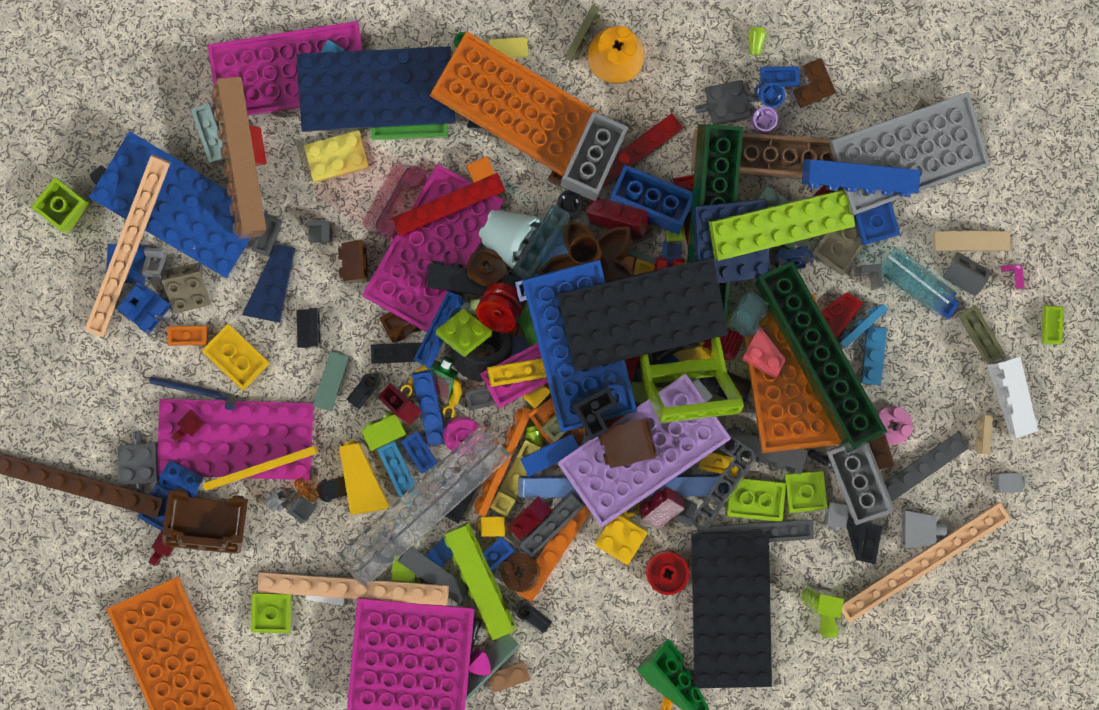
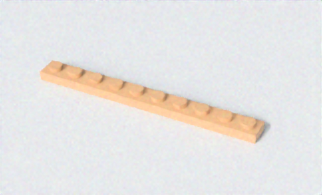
(127, 245)
(924, 562)
(352, 589)

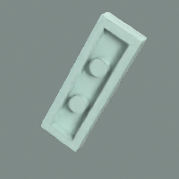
(207, 130)

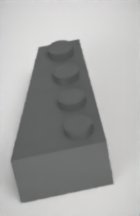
(787, 460)

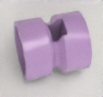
(763, 120)

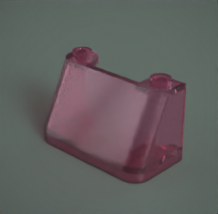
(377, 217)

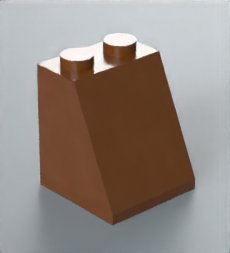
(628, 443)

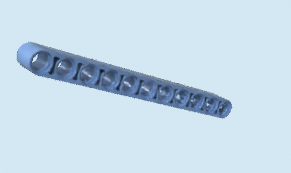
(560, 485)

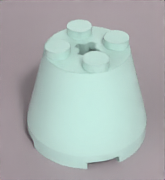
(509, 234)

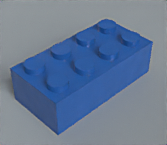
(664, 202)

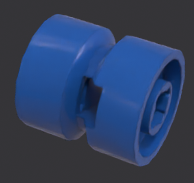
(770, 93)

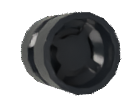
(570, 202)

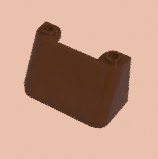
(204, 523)

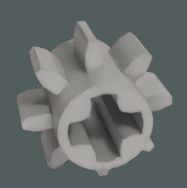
(276, 499)

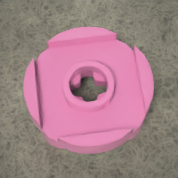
(903, 427)

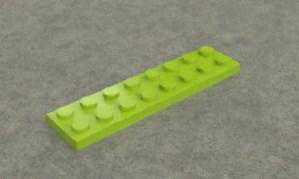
(780, 224)

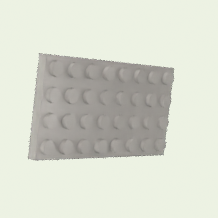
(934, 139)

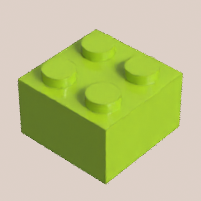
(61, 205)

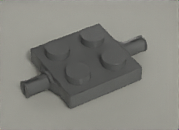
(727, 102)
(137, 463)

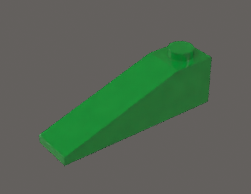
(668, 675)

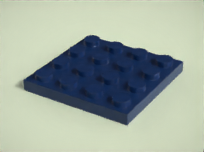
(735, 268)

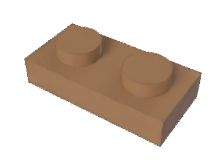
(509, 677)

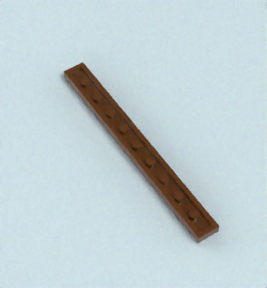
(81, 485)

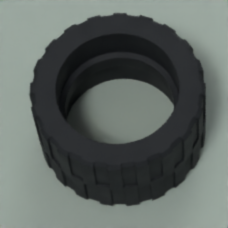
(473, 365)

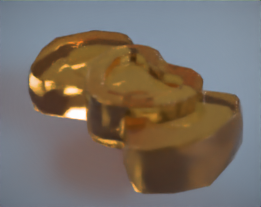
(306, 489)

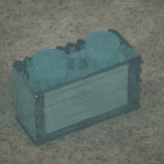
(748, 314)

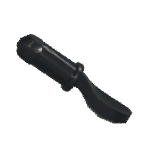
(820, 458)

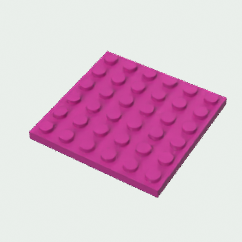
(410, 656)

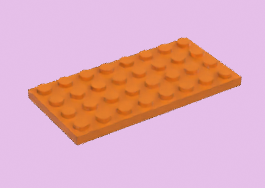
(513, 103)
(786, 405)
(169, 650)

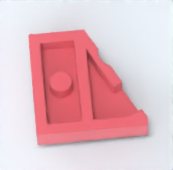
(764, 354)

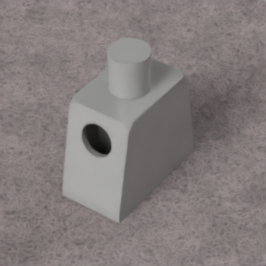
(919, 529)

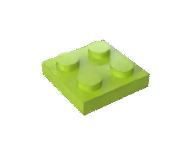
(463, 332)
(806, 491)
(271, 613)

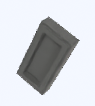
(266, 243)

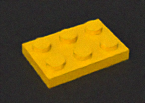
(236, 357)

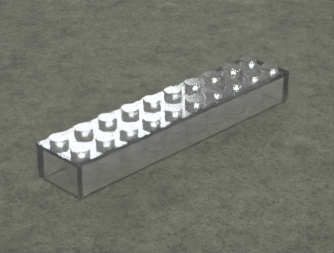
(424, 505)

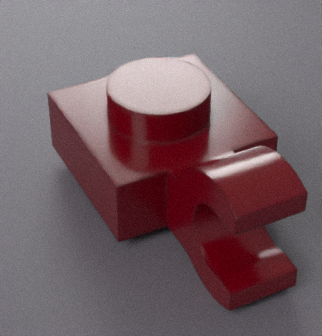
(189, 424)
(161, 550)

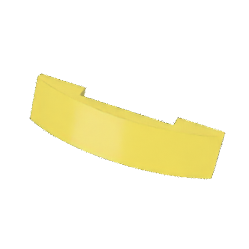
(509, 490)

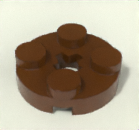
(483, 258)
(510, 569)

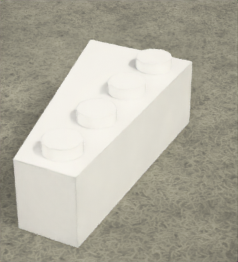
(1013, 396)

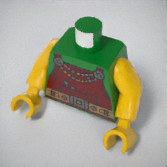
(446, 383)

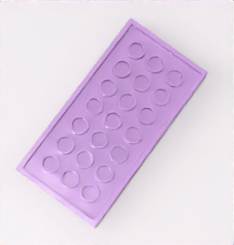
(677, 444)

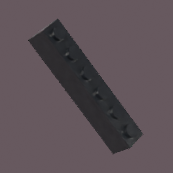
(455, 279)

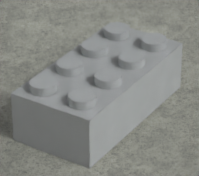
(594, 156)
(861, 483)

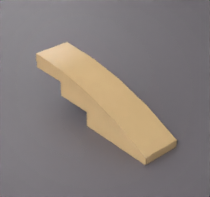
(971, 241)

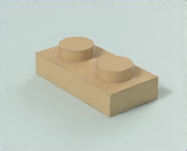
(983, 442)

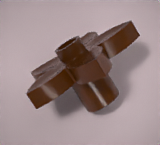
(582, 247)

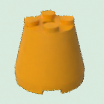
(615, 64)

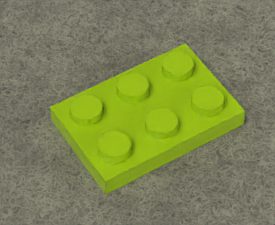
(757, 500)

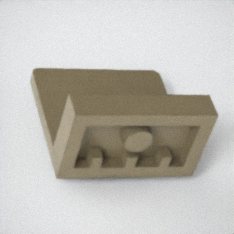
(186, 287)

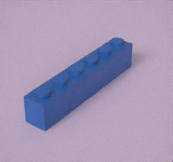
(860, 176)

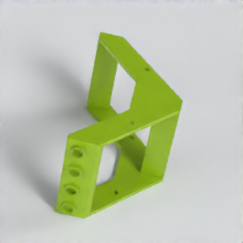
(694, 369)

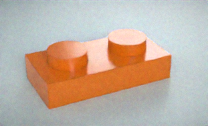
(187, 335)

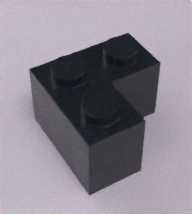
(590, 405)

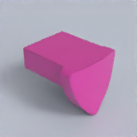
(1019, 276)
(479, 662)

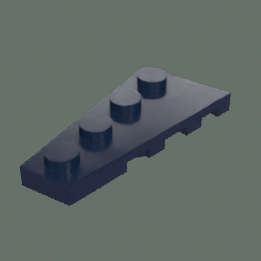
(271, 290)

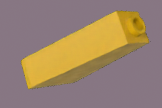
(361, 482)

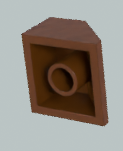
(354, 262)

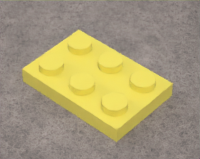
(336, 156)

